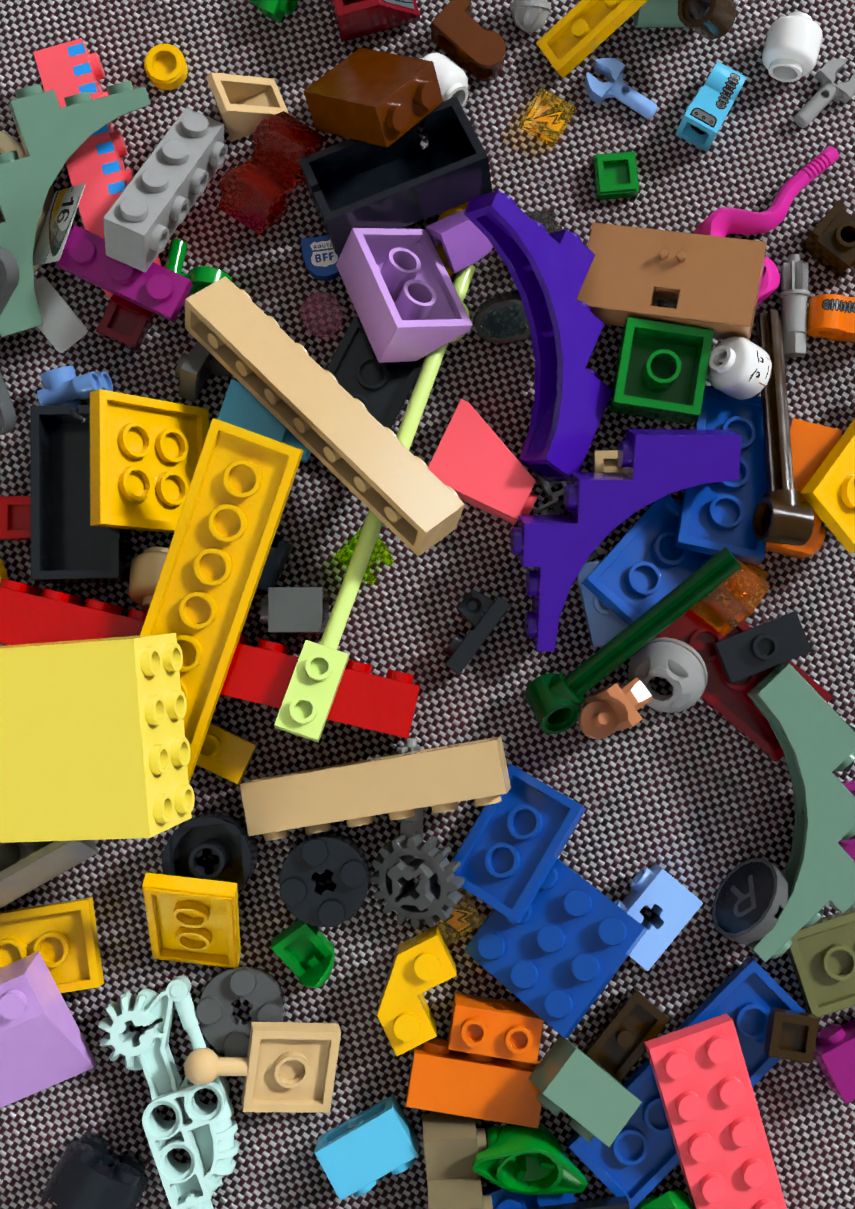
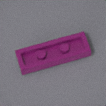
(156, 290)

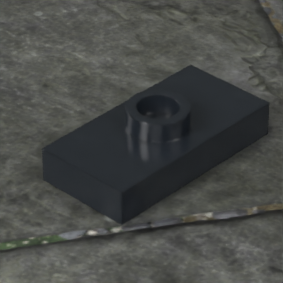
(762, 647)

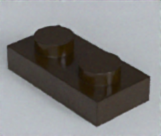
(623, 1035)

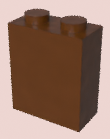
(374, 96)

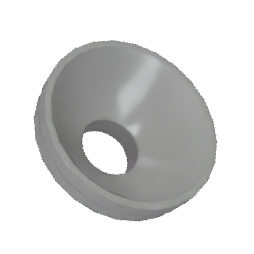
(677, 664)

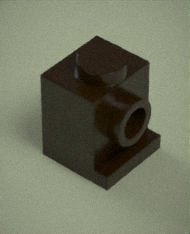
(826, 240)

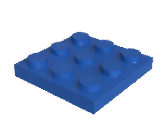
(561, 948)

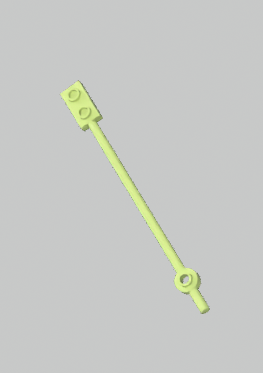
(322, 665)

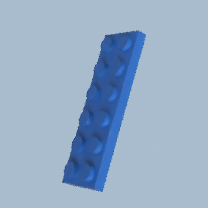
(645, 1147)

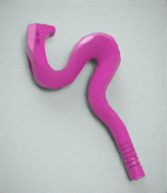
(740, 221)

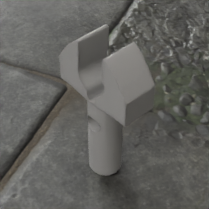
(827, 92)

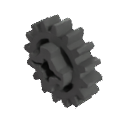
(432, 895)

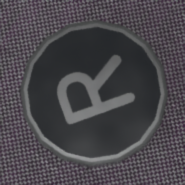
(749, 901)

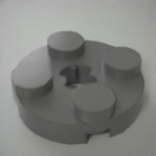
(216, 1011)

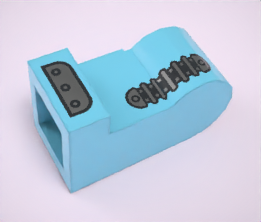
(711, 106)

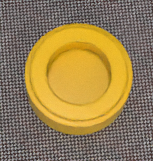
(166, 67)

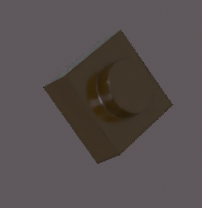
(791, 1035)

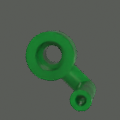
(200, 276)

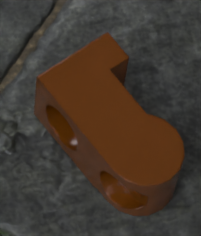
(467, 43)

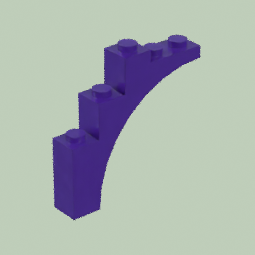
(563, 333)
(598, 502)

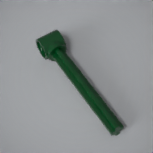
(557, 697)

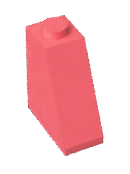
(482, 467)

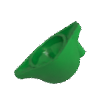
(527, 1162)

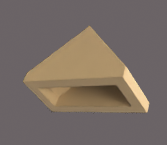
(244, 101)

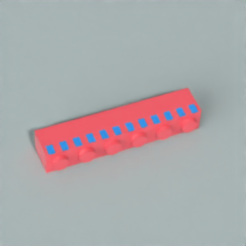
(98, 161)

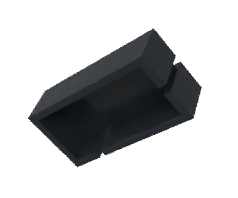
(399, 184)
(61, 535)

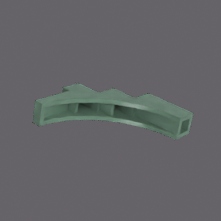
(48, 139)
(814, 746)

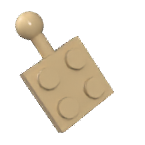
(285, 1070)

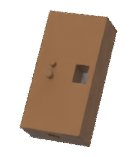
(674, 278)

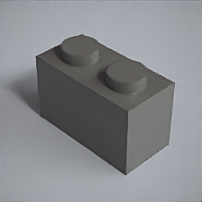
(295, 611)

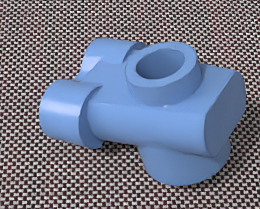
(66, 388)

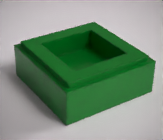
(615, 175)

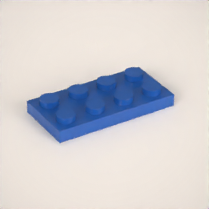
(723, 512)

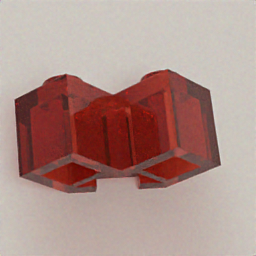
(260, 186)

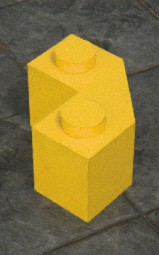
(417, 967)

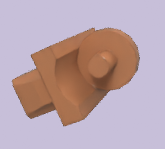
(613, 708)

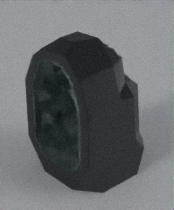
(502, 318)

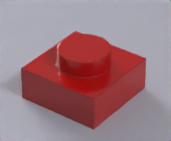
(15, 518)

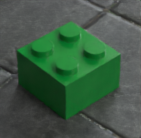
(661, 371)

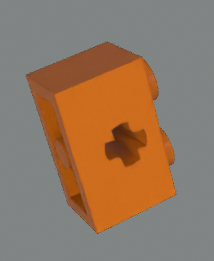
(494, 1028)

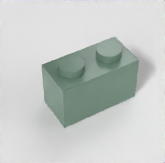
(584, 1091)

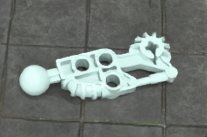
(198, 1127)

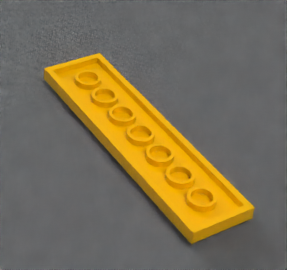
(219, 560)

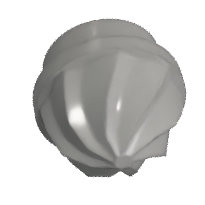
(530, 14)

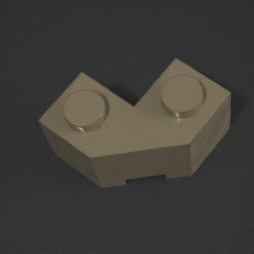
(449, 1152)

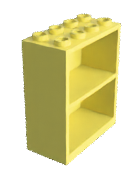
(93, 739)

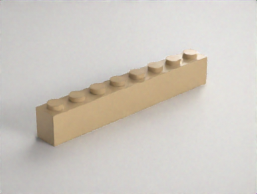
(323, 415)

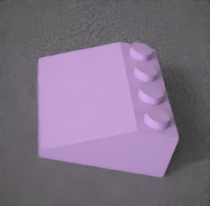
(36, 1032)

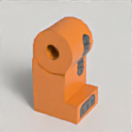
(831, 317)

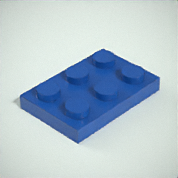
(644, 563)
(516, 844)

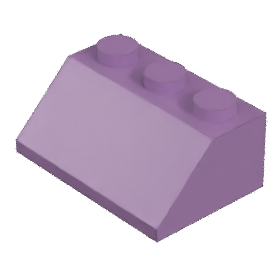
(401, 292)

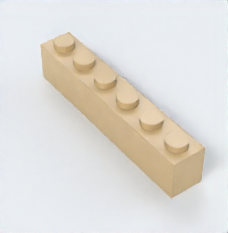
(376, 787)

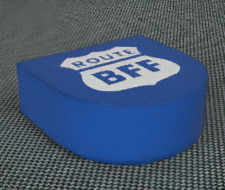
(320, 258)

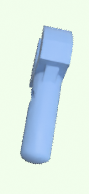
(617, 88)

